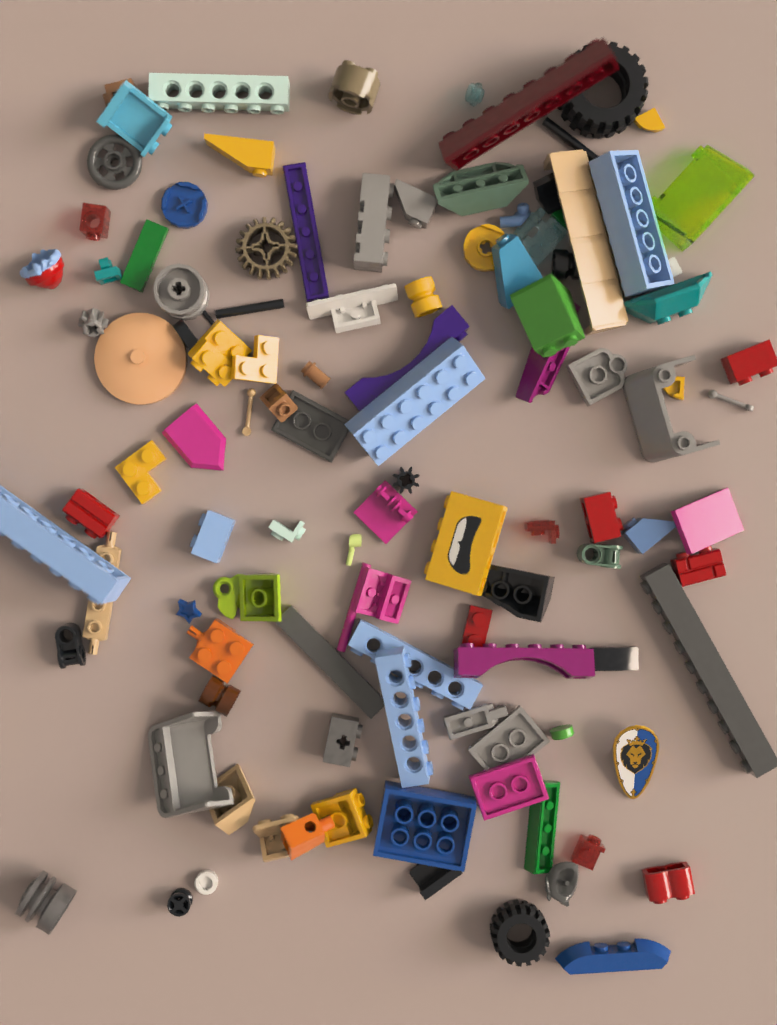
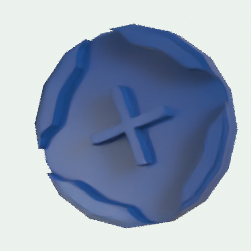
(184, 205)

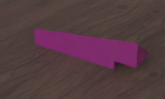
(540, 372)

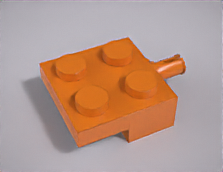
(219, 649)

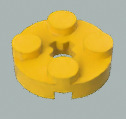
(471, 247)

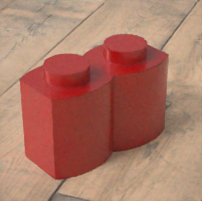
(668, 882)

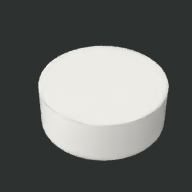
(206, 882)

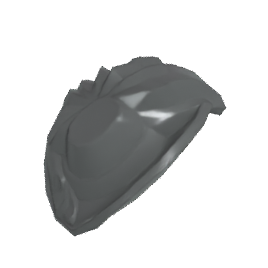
(562, 882)

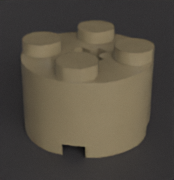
(354, 88)

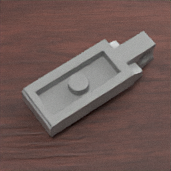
(473, 720)

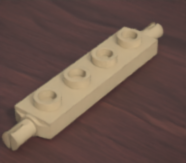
(99, 615)

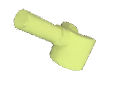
(354, 541)

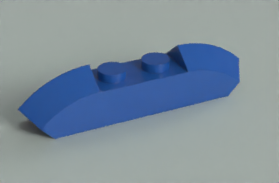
(603, 958)

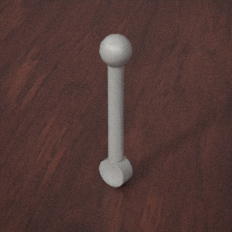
(713, 394)

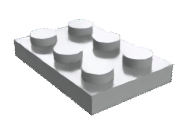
(509, 740)

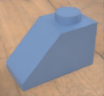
(645, 533)

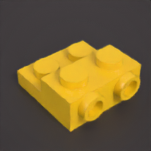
(215, 353)
(348, 817)

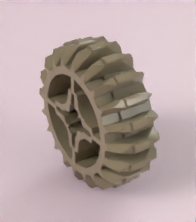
(264, 228)

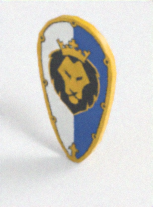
(635, 758)

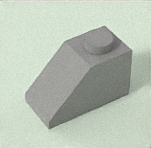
(415, 204)

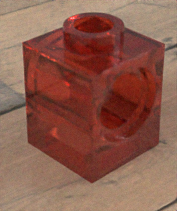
(91, 212)

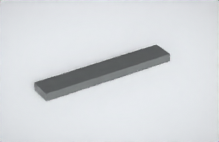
(331, 661)

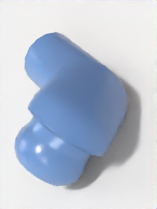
(518, 218)

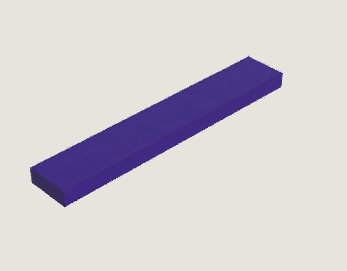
(306, 231)

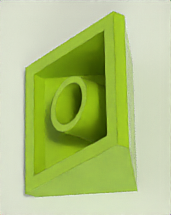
(260, 597)

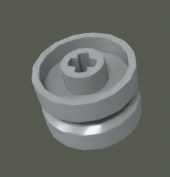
(173, 281)

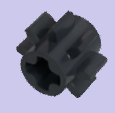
(412, 477)

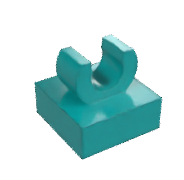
(108, 272)

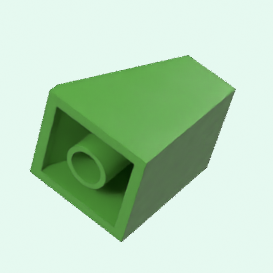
(548, 315)

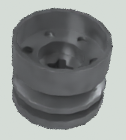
(45, 902)

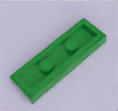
(144, 255)

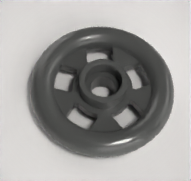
(108, 181)

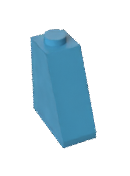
(512, 267)

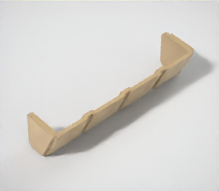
(588, 240)

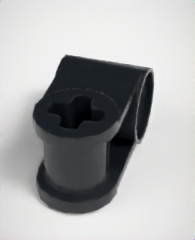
(70, 651)

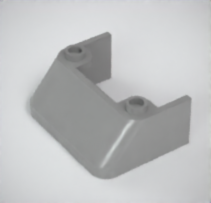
(651, 415)

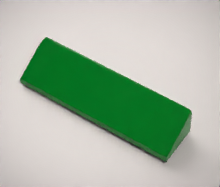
(542, 831)

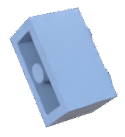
(212, 536)

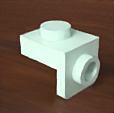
(281, 531)

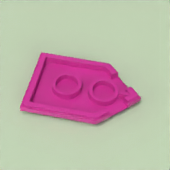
(197, 439)

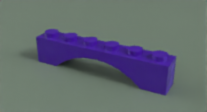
(444, 326)

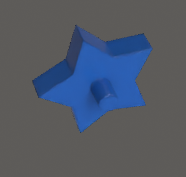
(188, 610)

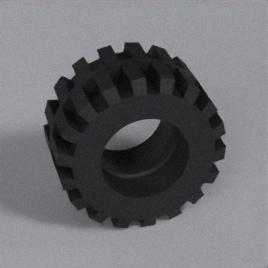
(524, 950)

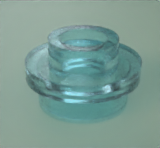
(474, 94)

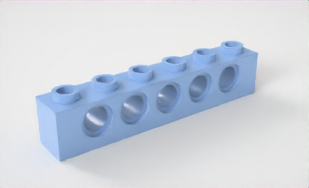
(469, 686)
(410, 772)

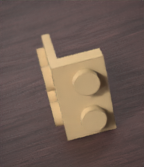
(270, 837)

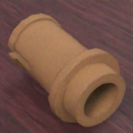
(315, 374)

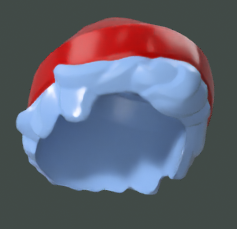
(44, 269)

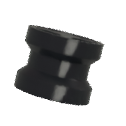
(180, 907)

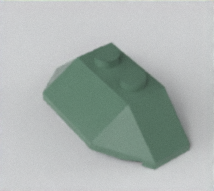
(480, 187)

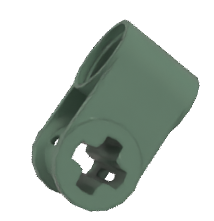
(604, 555)

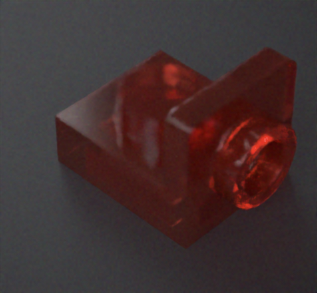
(540, 527)
(587, 851)

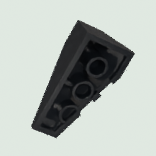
(519, 591)

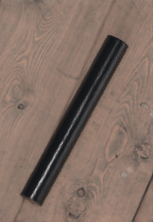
(568, 138)
(250, 308)

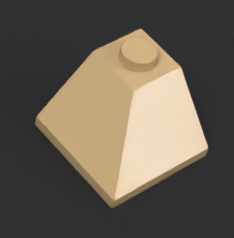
(236, 815)

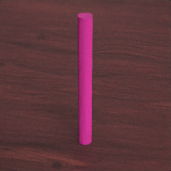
(351, 615)

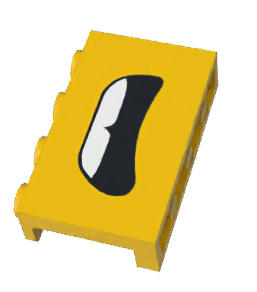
(465, 543)

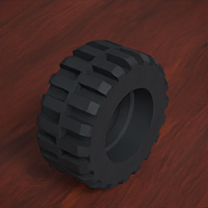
(615, 119)

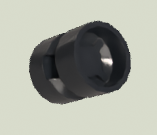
(563, 265)

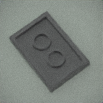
(313, 427)

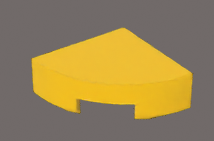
(650, 121)
(676, 390)

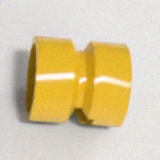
(423, 299)

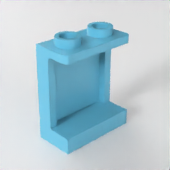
(136, 118)

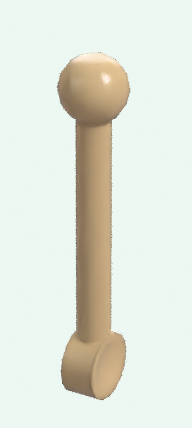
(246, 430)

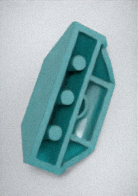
(669, 301)

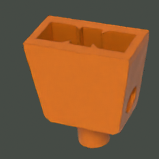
(297, 837)

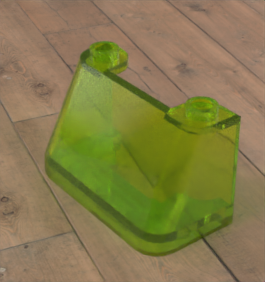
(699, 195)

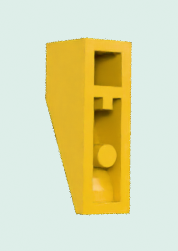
(250, 154)

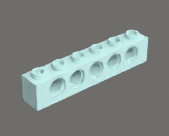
(163, 83)

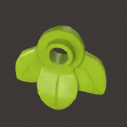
(228, 601)

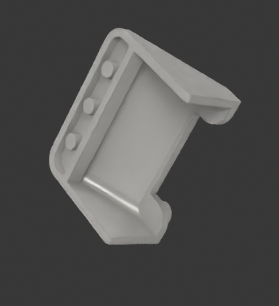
(185, 765)

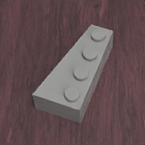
(372, 222)

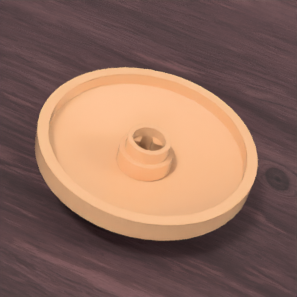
(140, 358)

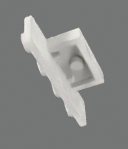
(353, 309)

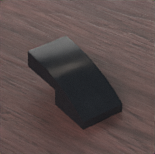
(616, 658)

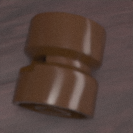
(219, 695)

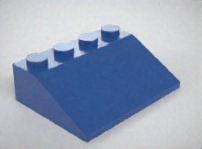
(425, 826)

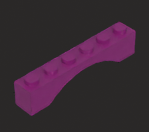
(569, 662)

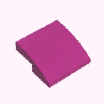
(381, 595)

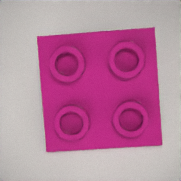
(385, 512)

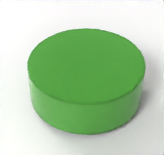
(562, 732)

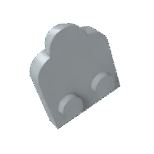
(598, 374)

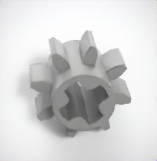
(93, 322)

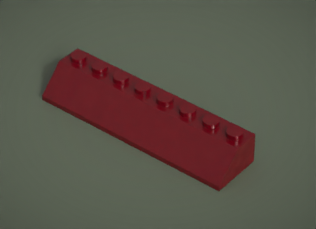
(529, 104)

